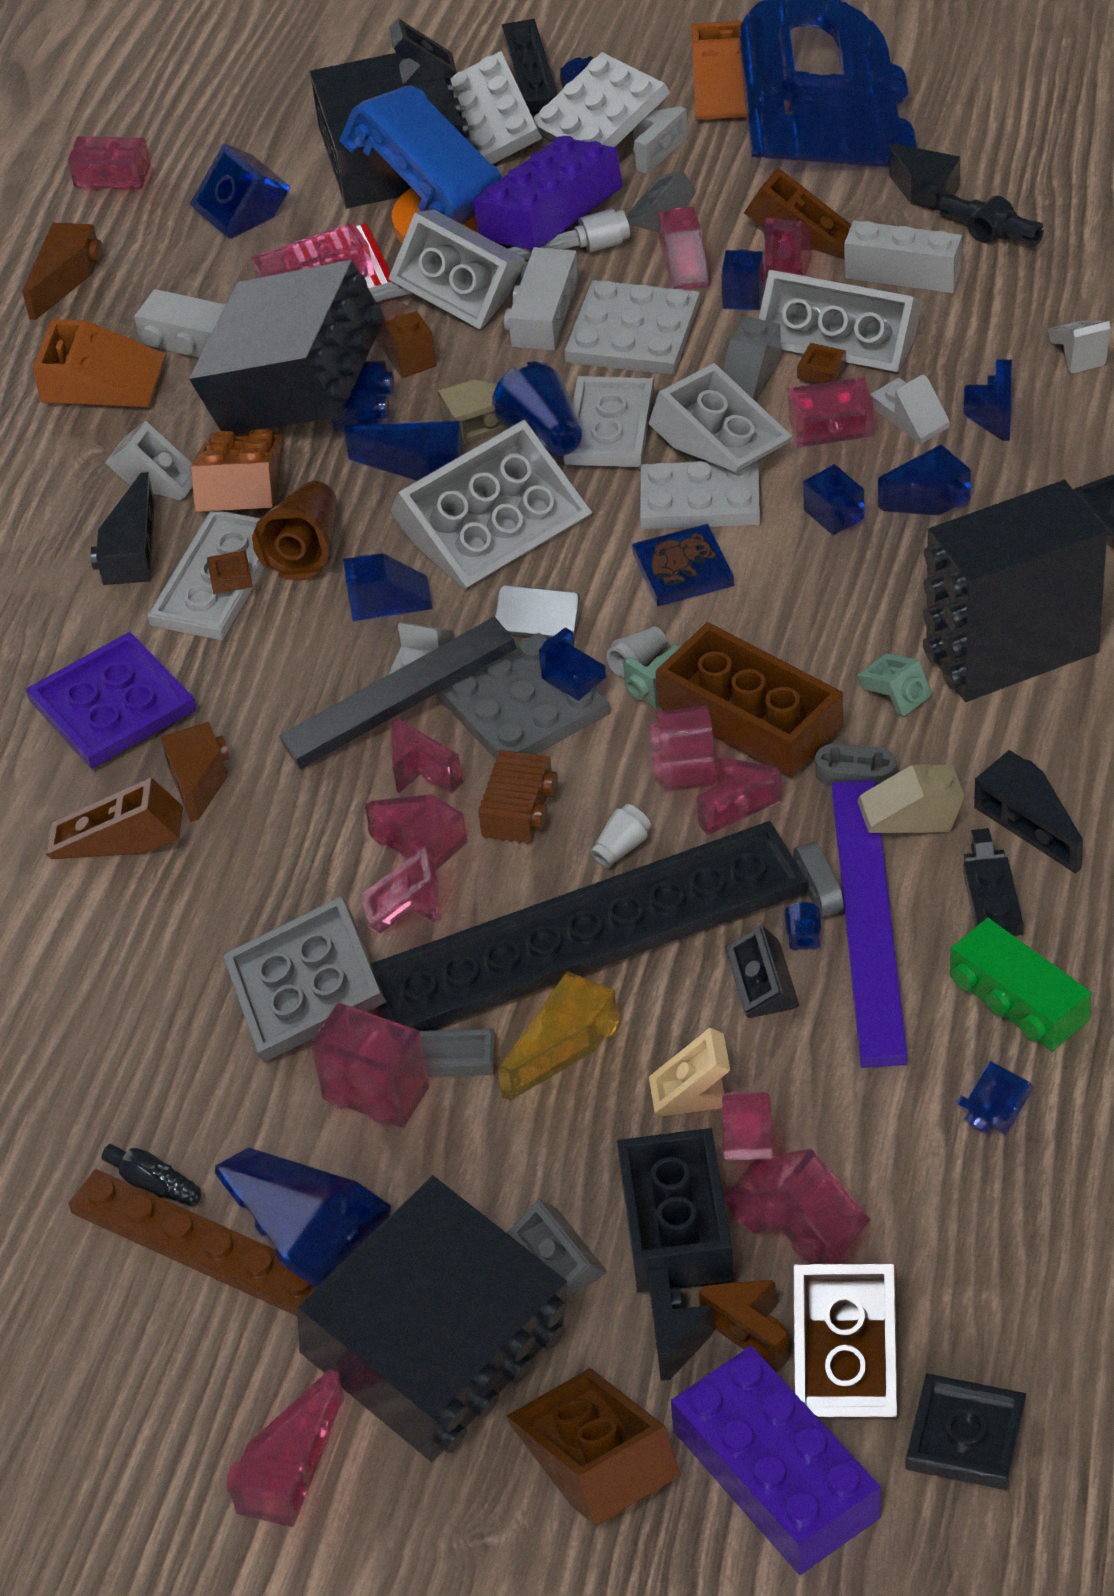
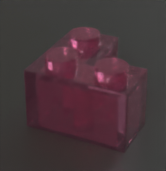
(800, 1199)

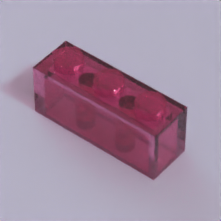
(322, 249)

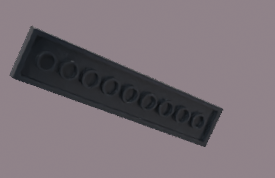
(588, 928)

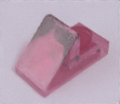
(420, 755)
(741, 793)
(405, 889)
(746, 1126)

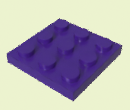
(111, 699)

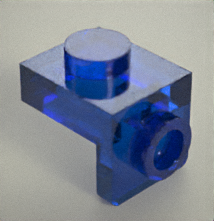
(995, 1100)

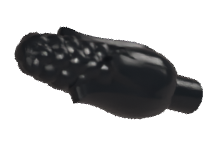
(151, 1173)

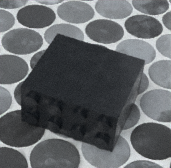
(343, 87)
(288, 348)
(1014, 590)
(433, 1318)

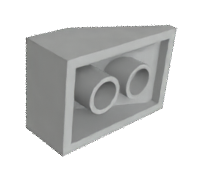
(716, 420)

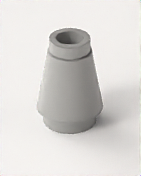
(640, 646)
(620, 835)

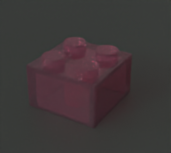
(370, 1065)

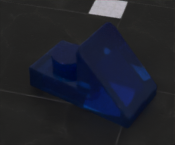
(991, 403)

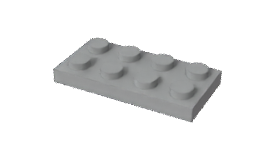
(494, 109)

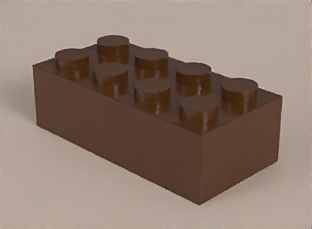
(752, 698)

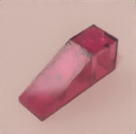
(285, 1455)

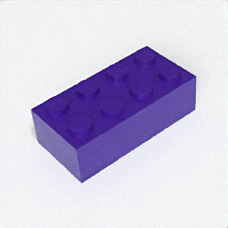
(548, 192)
(776, 1460)

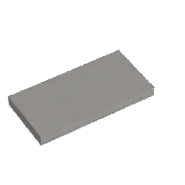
(188, 597)

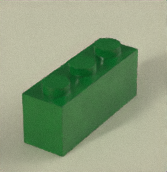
(1020, 984)

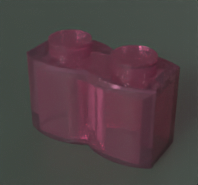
(684, 748)

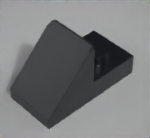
(422, 56)
(677, 1329)

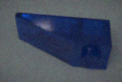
(405, 448)

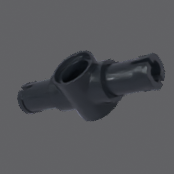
(991, 219)

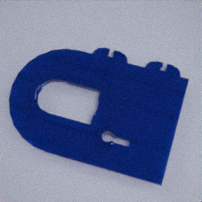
(833, 115)

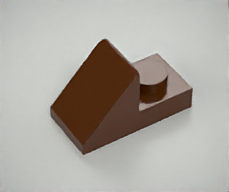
(743, 1317)

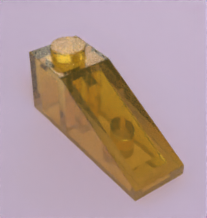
(560, 1034)

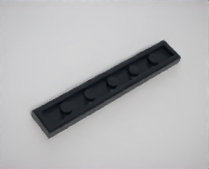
(397, 692)

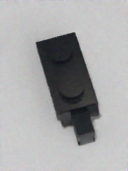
(991, 884)

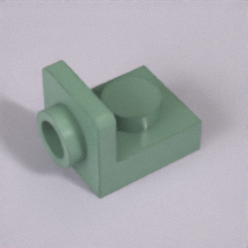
(900, 679)
(641, 680)

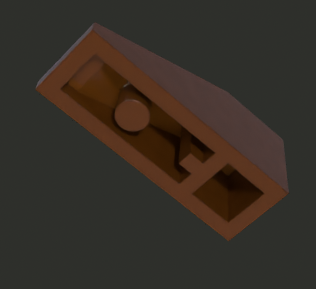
(788, 200)
(61, 265)
(405, 339)
(120, 824)

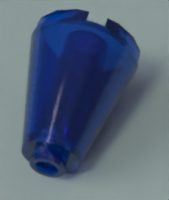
(543, 401)

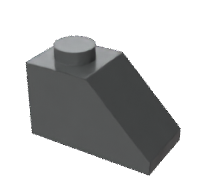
(753, 354)

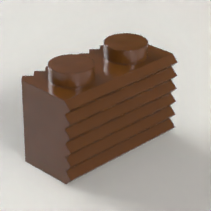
(517, 796)

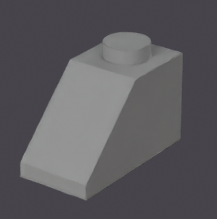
(150, 452)

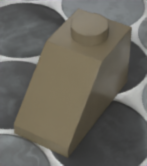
(473, 407)
(914, 801)

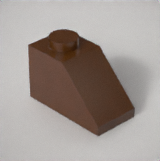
(196, 765)

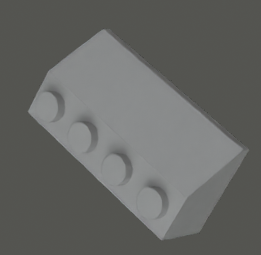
(866, 322)

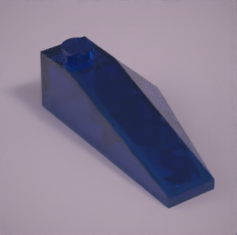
(303, 1210)

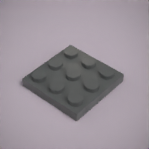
(515, 708)
(298, 976)

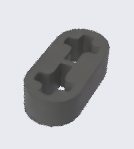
(854, 763)
(821, 881)

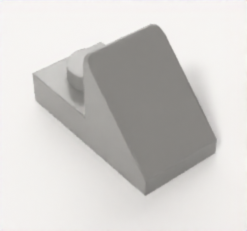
(658, 136)
(1083, 343)
(912, 408)
(418, 641)

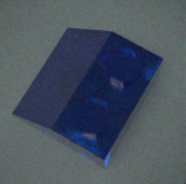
(238, 192)

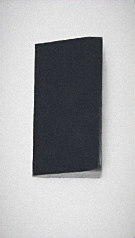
(761, 973)

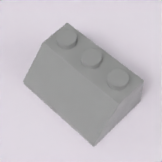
(455, 267)

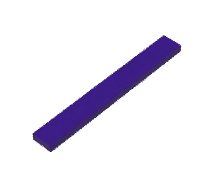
(868, 932)

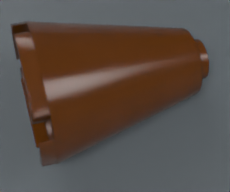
(298, 532)

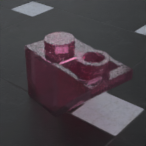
(417, 823)

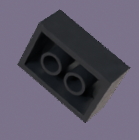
(675, 1208)

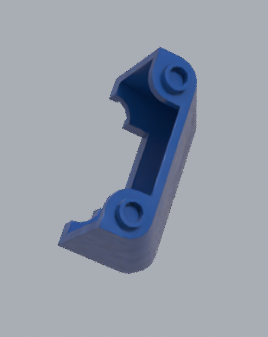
(421, 150)

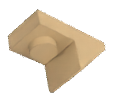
(692, 1077)

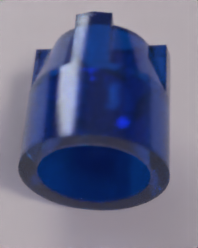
(803, 925)

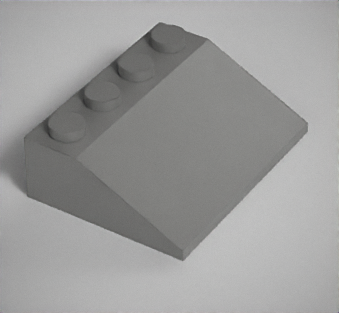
(489, 506)

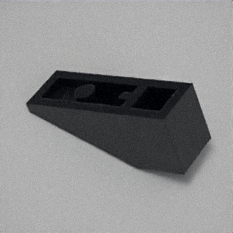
(127, 537)
(1025, 803)

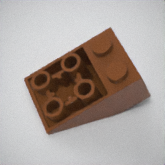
(717, 70)
(95, 366)
(237, 471)

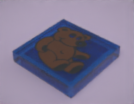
(682, 564)

